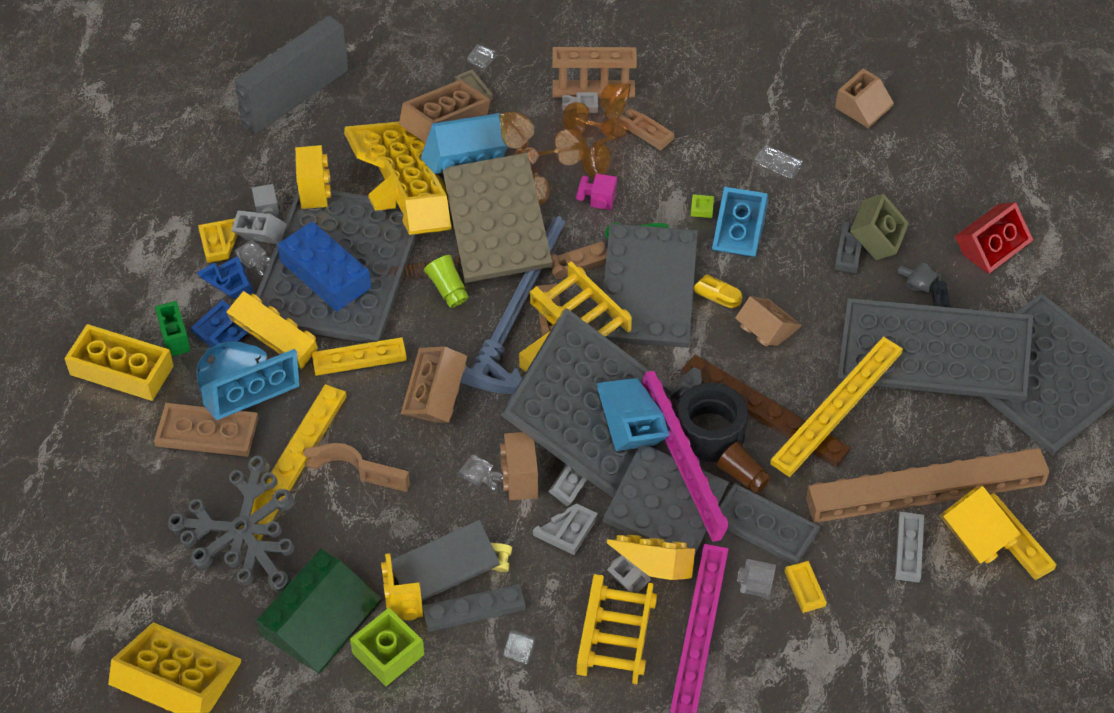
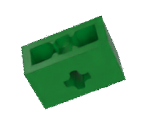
(172, 328)

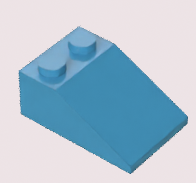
(740, 221)

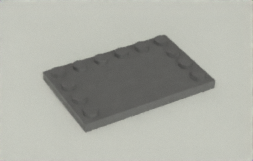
(653, 279)

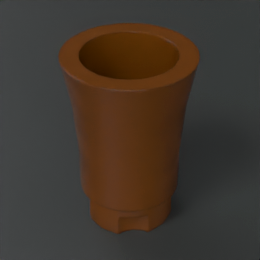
(743, 468)

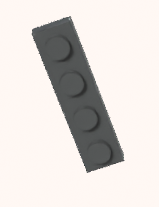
(473, 607)

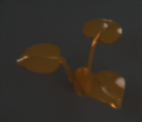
(613, 100)
(515, 131)

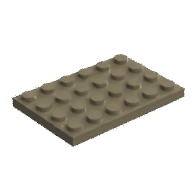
(497, 217)

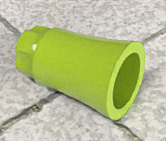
(446, 279)

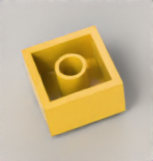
(312, 177)

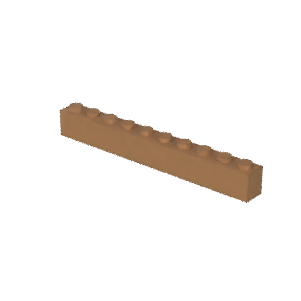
(925, 485)

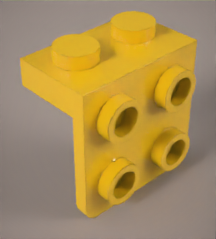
(401, 599)

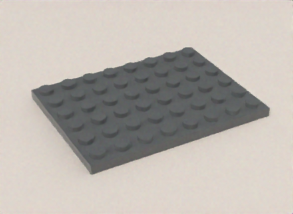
(373, 239)

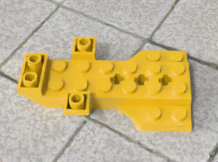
(407, 178)

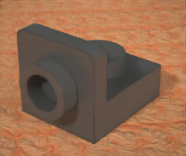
(688, 380)

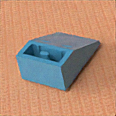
(631, 414)

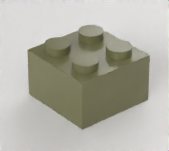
(879, 226)

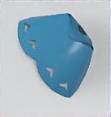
(228, 361)

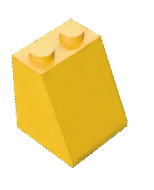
(980, 525)

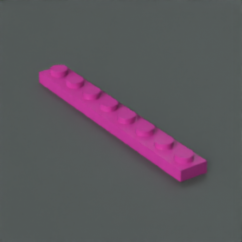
(687, 462)
(699, 630)

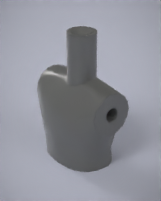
(920, 278)

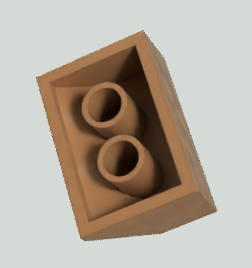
(434, 384)

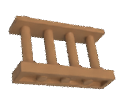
(592, 58)

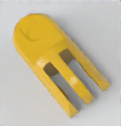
(718, 291)

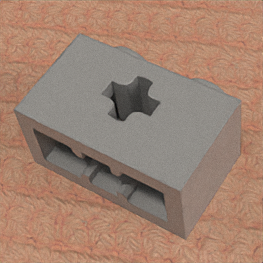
(259, 227)

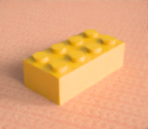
(119, 362)

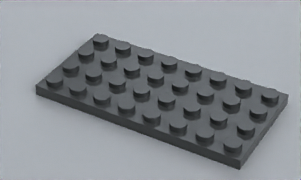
(942, 348)

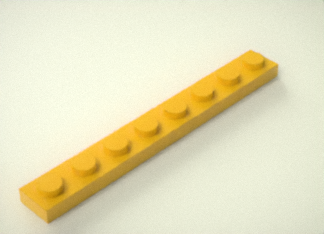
(836, 407)
(307, 436)

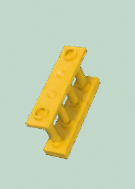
(543, 301)
(596, 614)

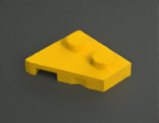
(217, 239)

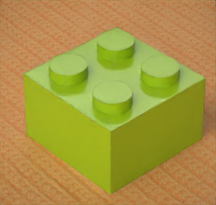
(387, 646)

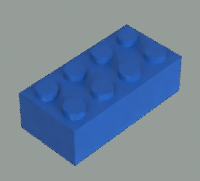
(324, 266)

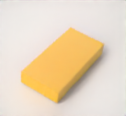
(805, 586)

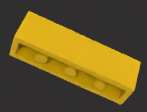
(271, 328)

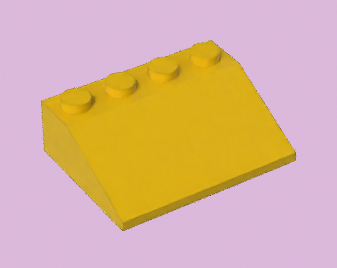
(172, 670)

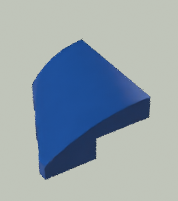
(228, 278)

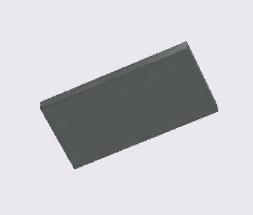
(768, 524)
(447, 560)

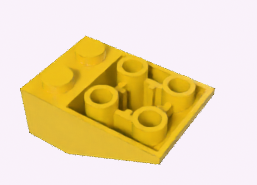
(656, 557)

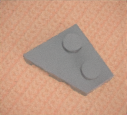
(568, 529)

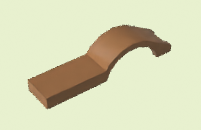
(369, 471)

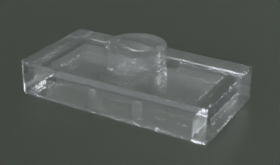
(778, 161)

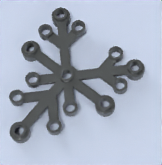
(256, 548)

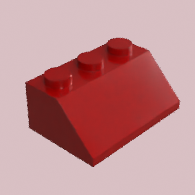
(994, 237)

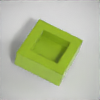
(702, 206)

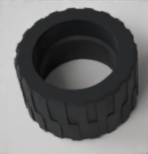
(718, 400)

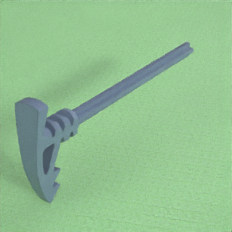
(493, 349)

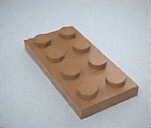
(197, 430)

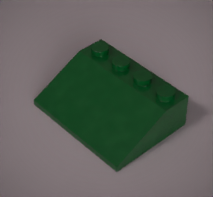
(318, 611)

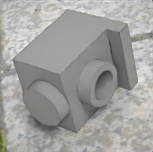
(628, 574)

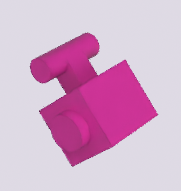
(601, 191)

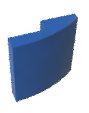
(217, 327)

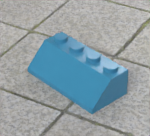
(463, 142)
(251, 385)

